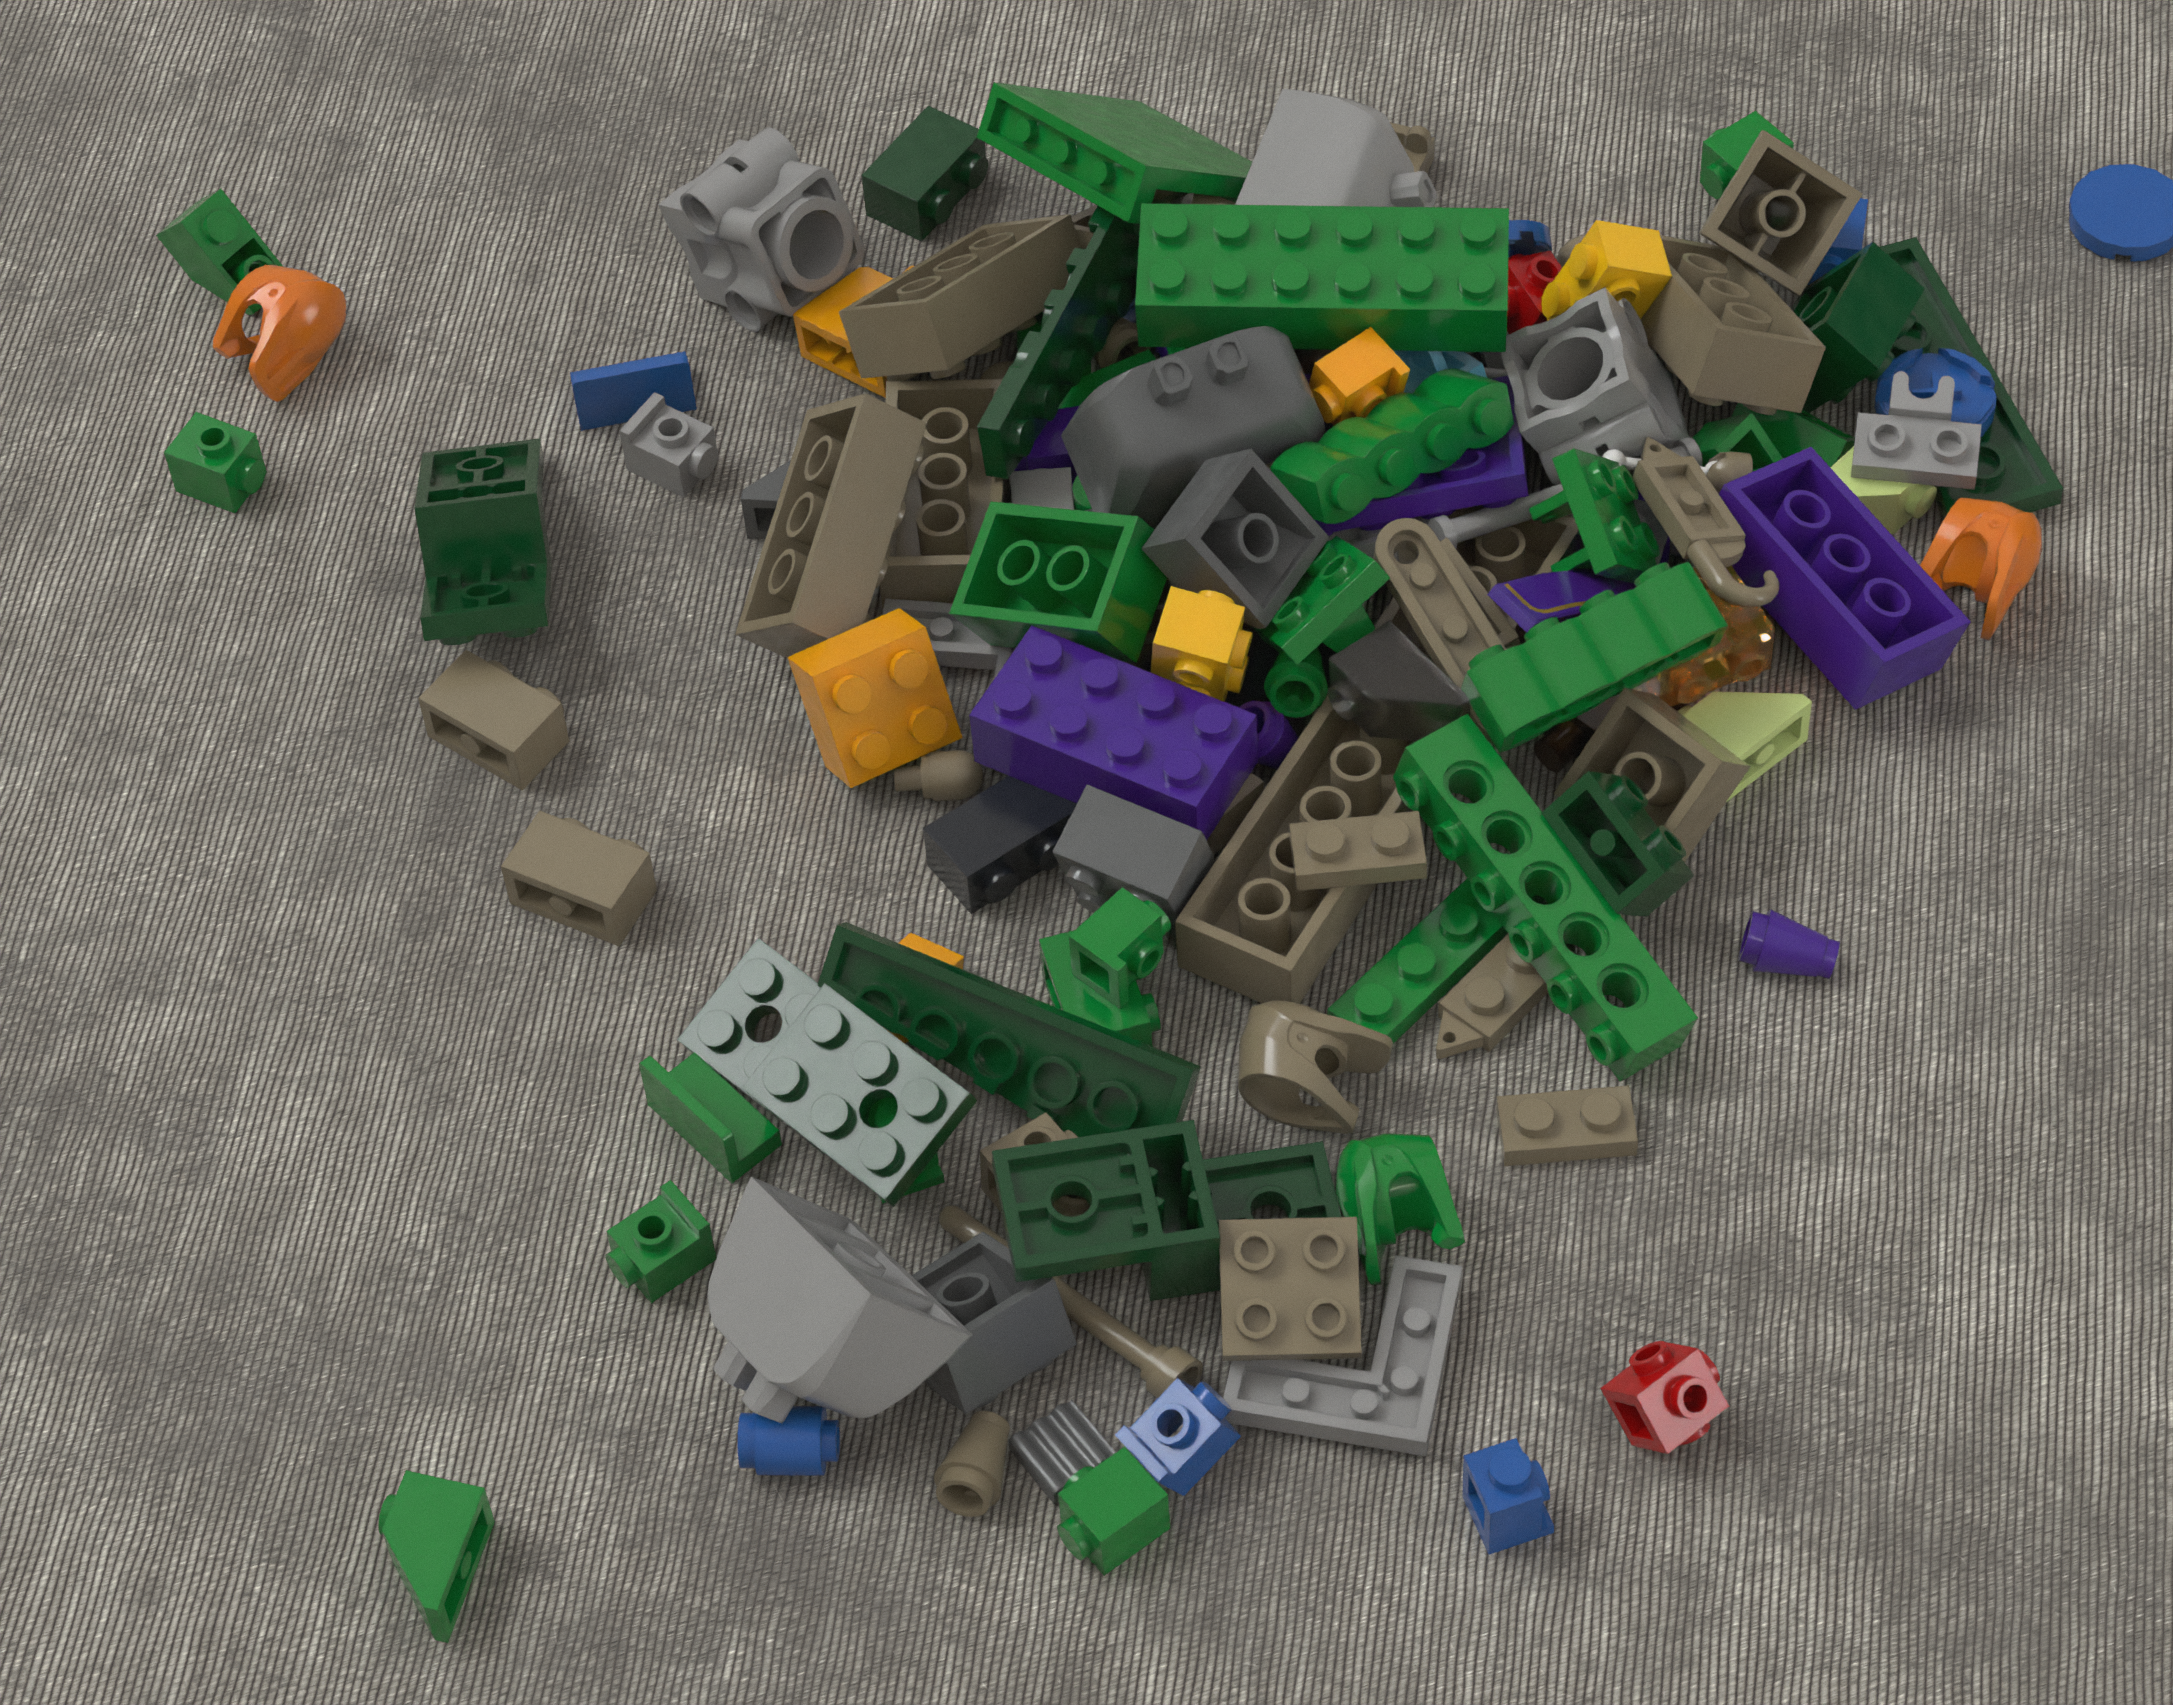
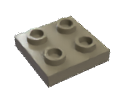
(1289, 1289)

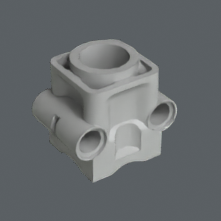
(763, 230)
(1591, 383)

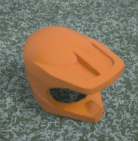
(296, 328)
(1986, 550)

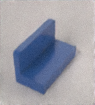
(617, 391)

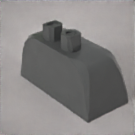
(1160, 421)

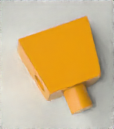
(822, 331)

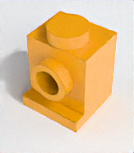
(1357, 377)

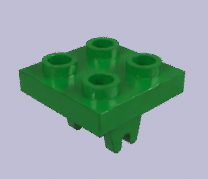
(1603, 507)
(1326, 603)

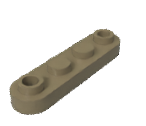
(1435, 599)

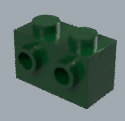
(1619, 843)

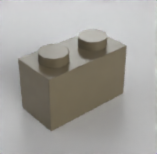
(494, 719)
(579, 877)

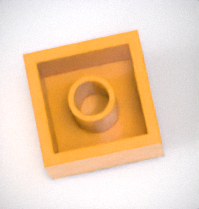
(875, 697)

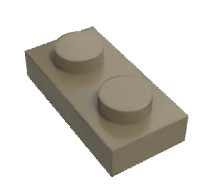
(1357, 850)
(1566, 1125)

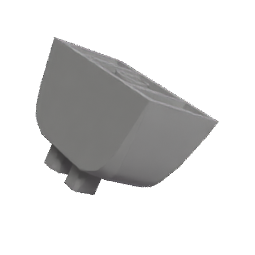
(1332, 155)
(820, 1311)

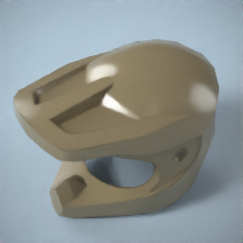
(1298, 1048)

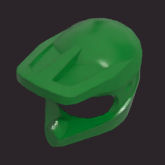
(1393, 1188)

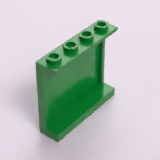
(1108, 147)

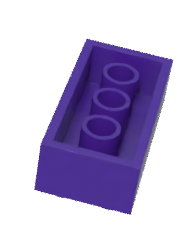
(1843, 579)
(1085, 719)

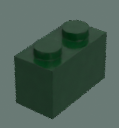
(924, 173)

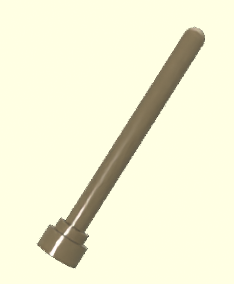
(1158, 1364)

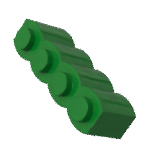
(1395, 444)
(1592, 656)

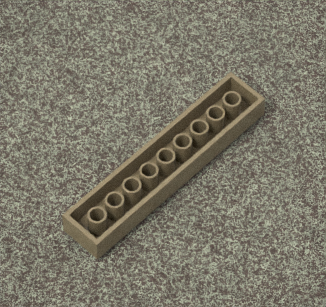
(1246, 916)

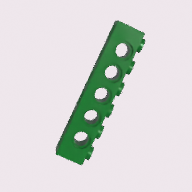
(1539, 863)

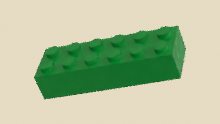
(1324, 275)

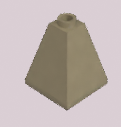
(1780, 213)

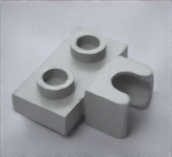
(1917, 440)

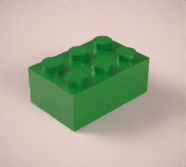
(1062, 574)

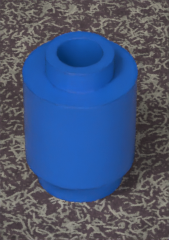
(789, 1448)

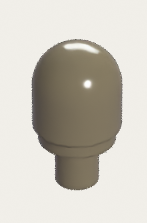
(942, 776)

